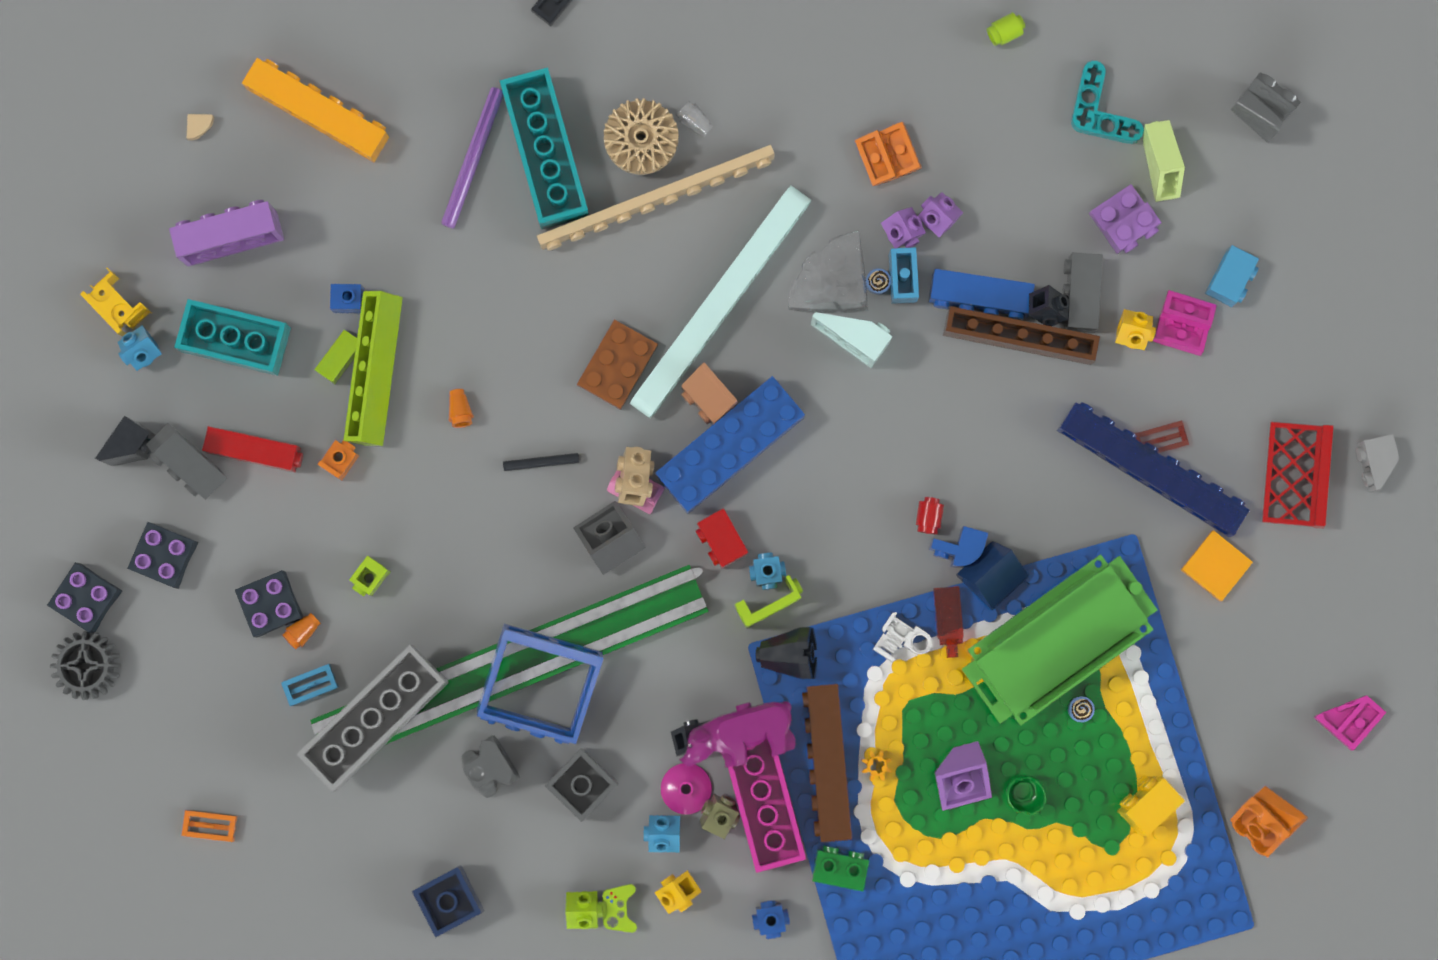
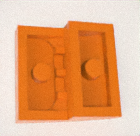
(888, 154)

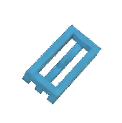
(331, 677)

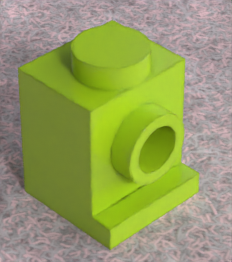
(368, 566)

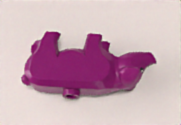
(741, 729)

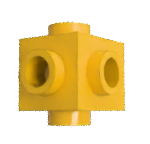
(1135, 329)
(677, 892)

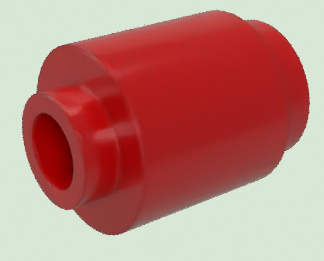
(929, 515)

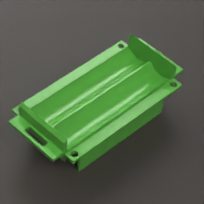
(1060, 639)

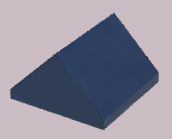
(993, 574)

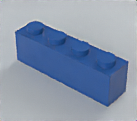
(980, 293)

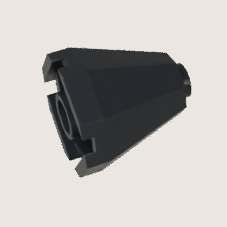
(790, 653)

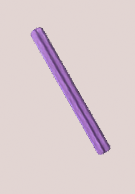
(472, 157)

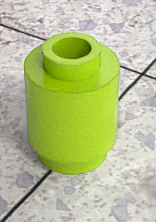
(1006, 29)

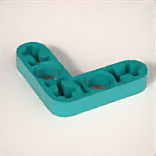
(1095, 117)

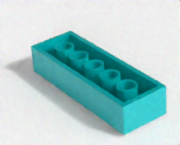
(544, 148)

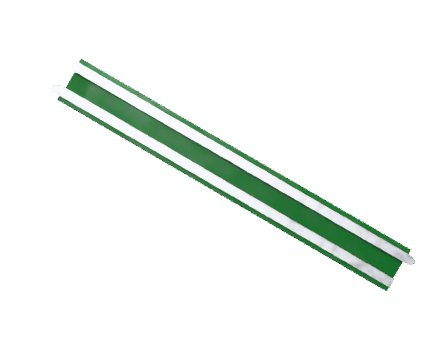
(599, 626)

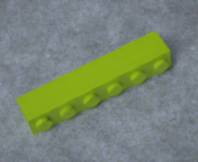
(373, 368)

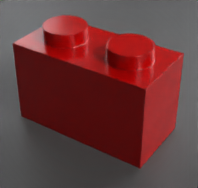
(722, 539)

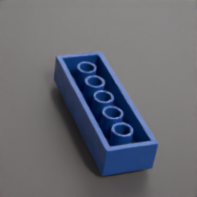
(730, 445)

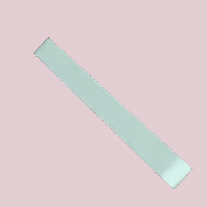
(720, 302)

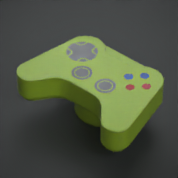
(615, 908)

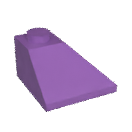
(963, 777)

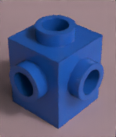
(767, 909)

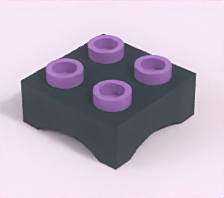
(162, 555)
(84, 597)
(269, 604)

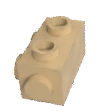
(634, 476)

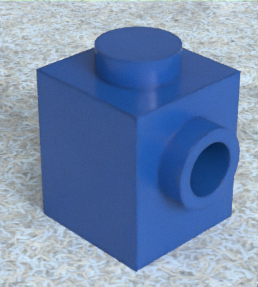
(346, 298)

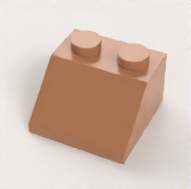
(708, 395)

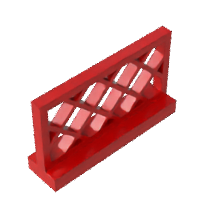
(1320, 470)

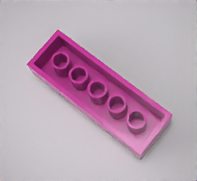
(766, 809)

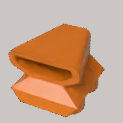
(1267, 821)

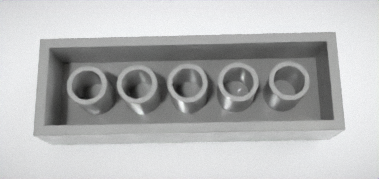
(372, 718)

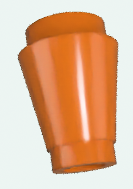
(459, 409)
(301, 631)

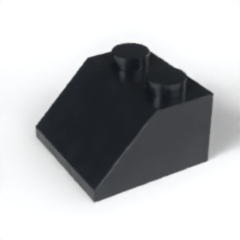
(126, 444)

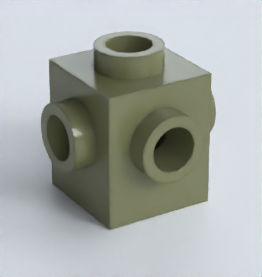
(719, 815)

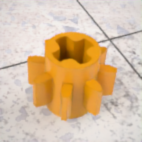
(883, 768)

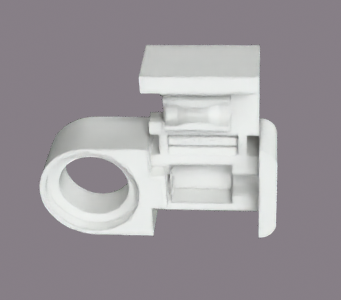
(896, 635)

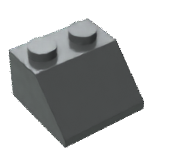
(609, 537)

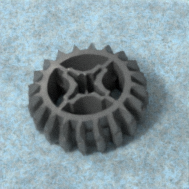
(85, 655)

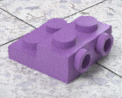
(1125, 219)

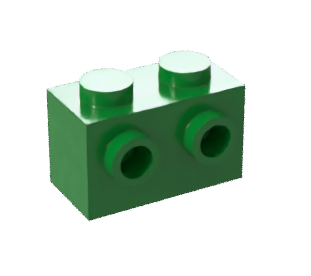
(840, 869)

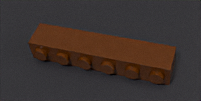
(1021, 335)
(828, 763)

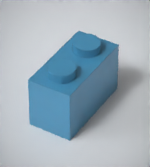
(903, 275)
(1232, 276)

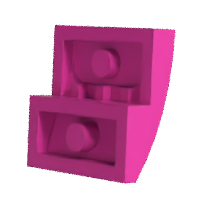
(1184, 323)

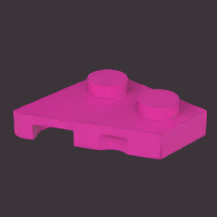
(1351, 720)

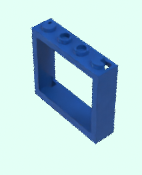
(551, 645)

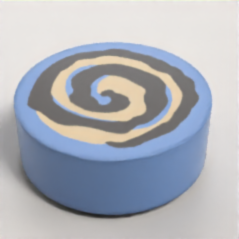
(878, 281)
(1081, 709)

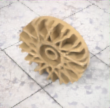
(638, 118)

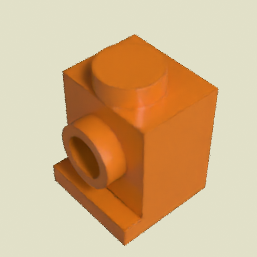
(340, 468)

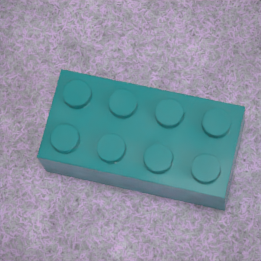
(232, 337)

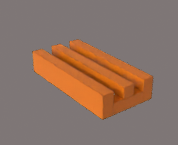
(231, 827)

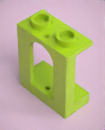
(750, 619)

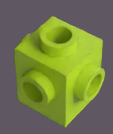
(583, 910)

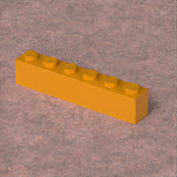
(315, 109)

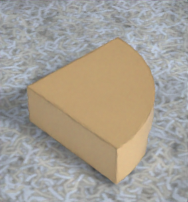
(198, 125)

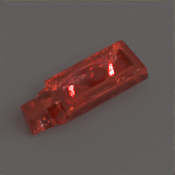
(948, 618)

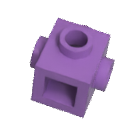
(939, 213)
(903, 228)

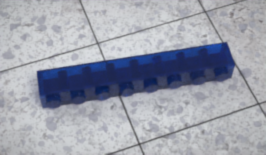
(1153, 470)

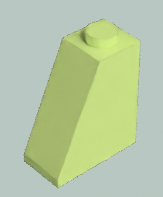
(1163, 160)

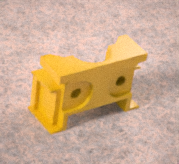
(112, 305)

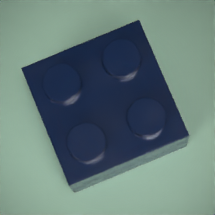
(448, 901)

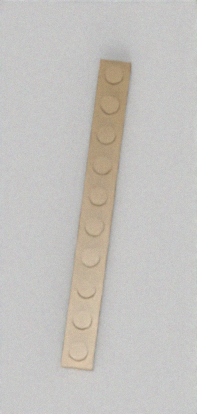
(666, 194)

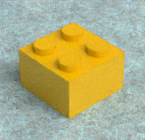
(1150, 805)

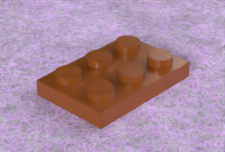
(617, 364)

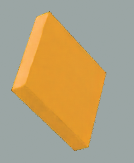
(1216, 565)

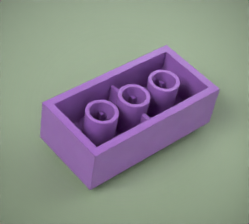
(226, 233)

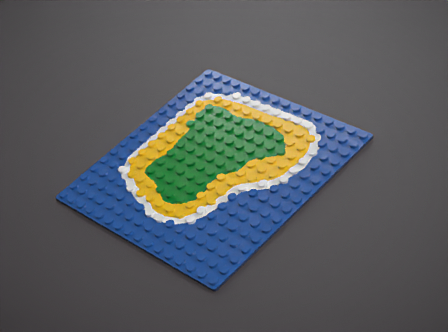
(981, 873)

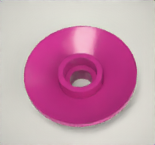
(681, 775)

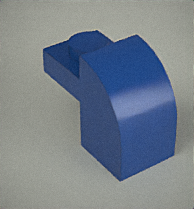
(968, 547)

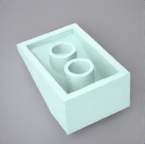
(856, 336)

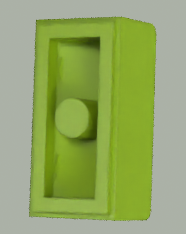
(338, 357)

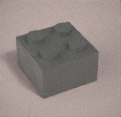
(581, 784)

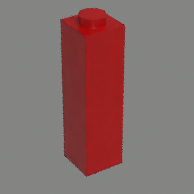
(252, 449)

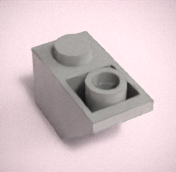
(1378, 460)

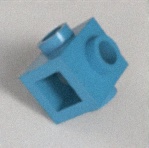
(138, 348)
(767, 581)
(663, 833)

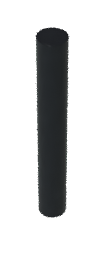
(541, 462)

